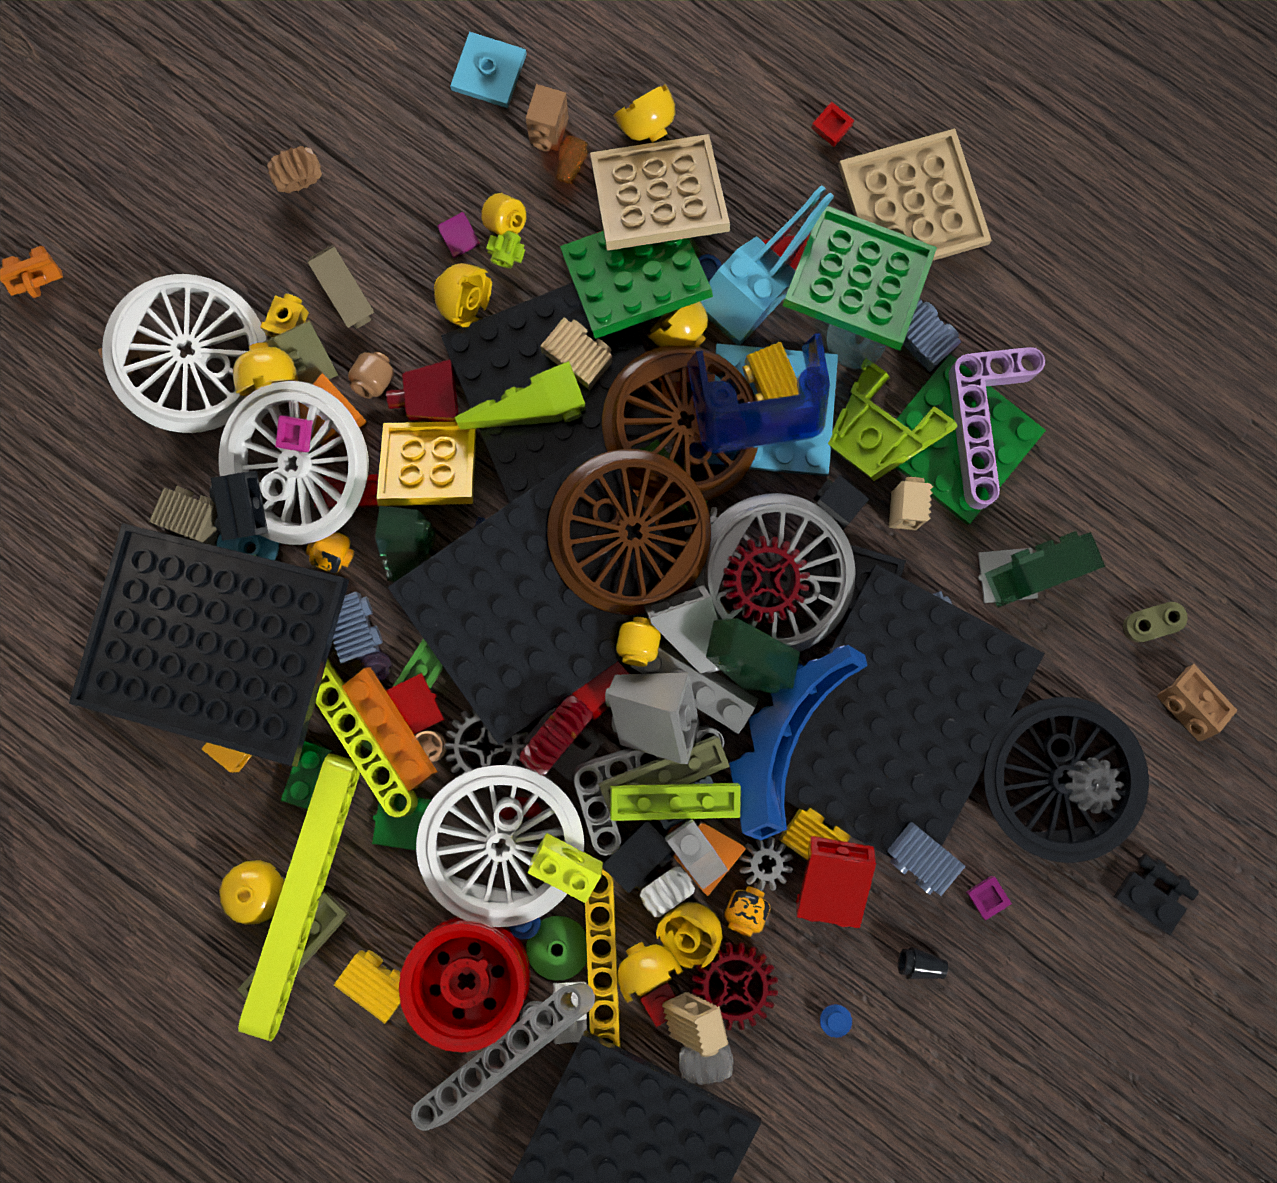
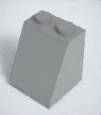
(655, 713)

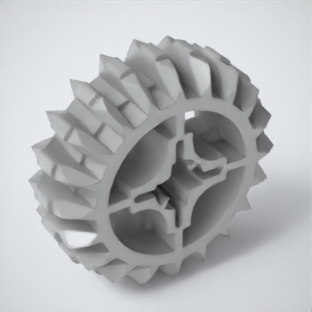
(460, 746)

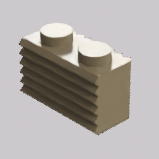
(185, 515)

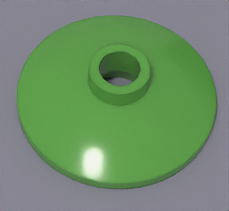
(570, 936)

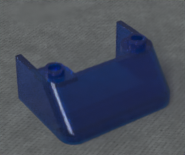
(735, 426)

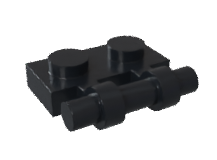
(1151, 903)

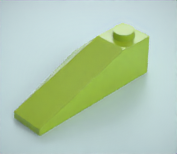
(548, 399)

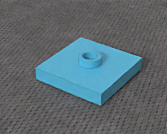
(488, 69)

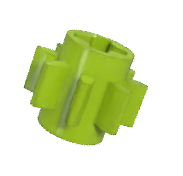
(505, 249)

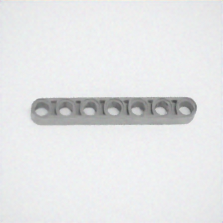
(515, 1051)

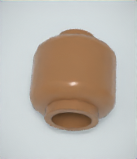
(370, 374)

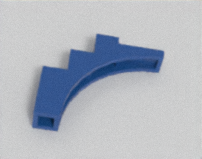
(775, 735)

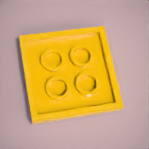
(426, 464)

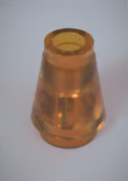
(571, 157)

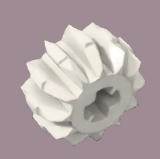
(667, 891)

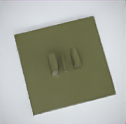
(306, 352)

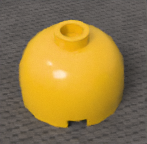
(648, 115)
(462, 292)
(681, 327)
(261, 368)
(251, 892)
(691, 934)
(645, 969)

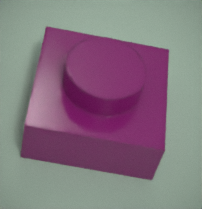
(988, 897)

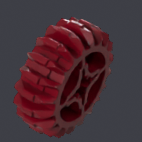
(778, 569)
(556, 735)
(745, 974)

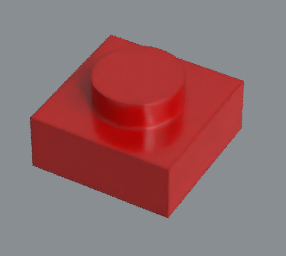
(832, 124)
(654, 1000)

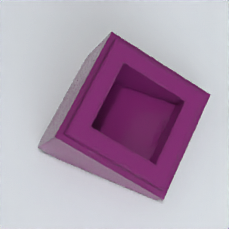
(458, 234)

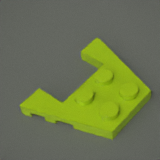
(874, 438)

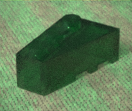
(404, 539)
(1044, 568)
(751, 656)

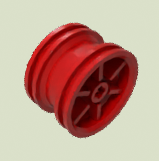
(433, 1015)

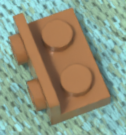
(1197, 704)

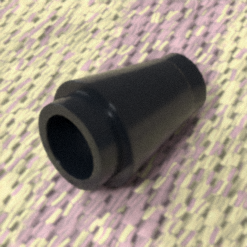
(921, 965)

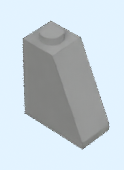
(686, 624)
(696, 853)

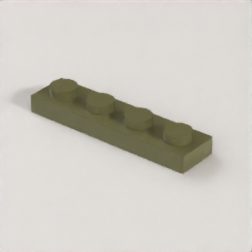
(704, 760)
(327, 919)

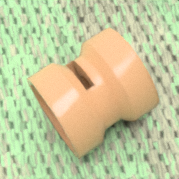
(427, 741)

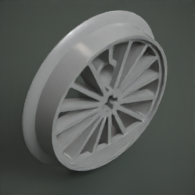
(731, 527)

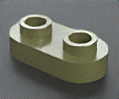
(1156, 621)

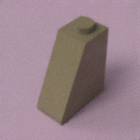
(341, 287)

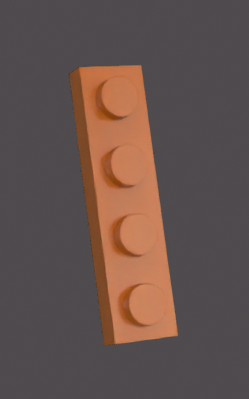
(389, 729)

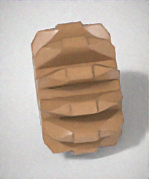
(294, 169)

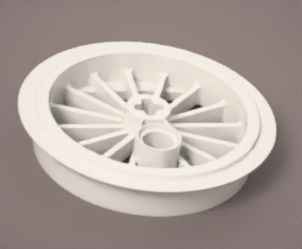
(126, 322)
(234, 459)
(486, 903)

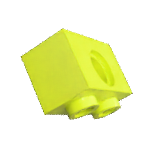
(565, 868)

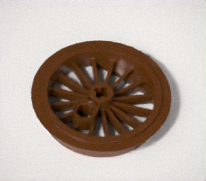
(640, 373)
(684, 568)

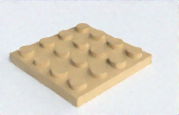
(659, 192)
(919, 192)

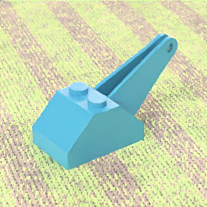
(757, 278)

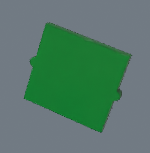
(399, 831)

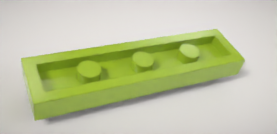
(675, 801)

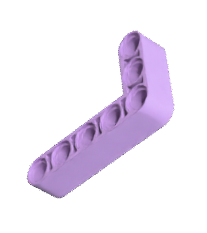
(979, 416)

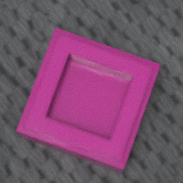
(294, 433)

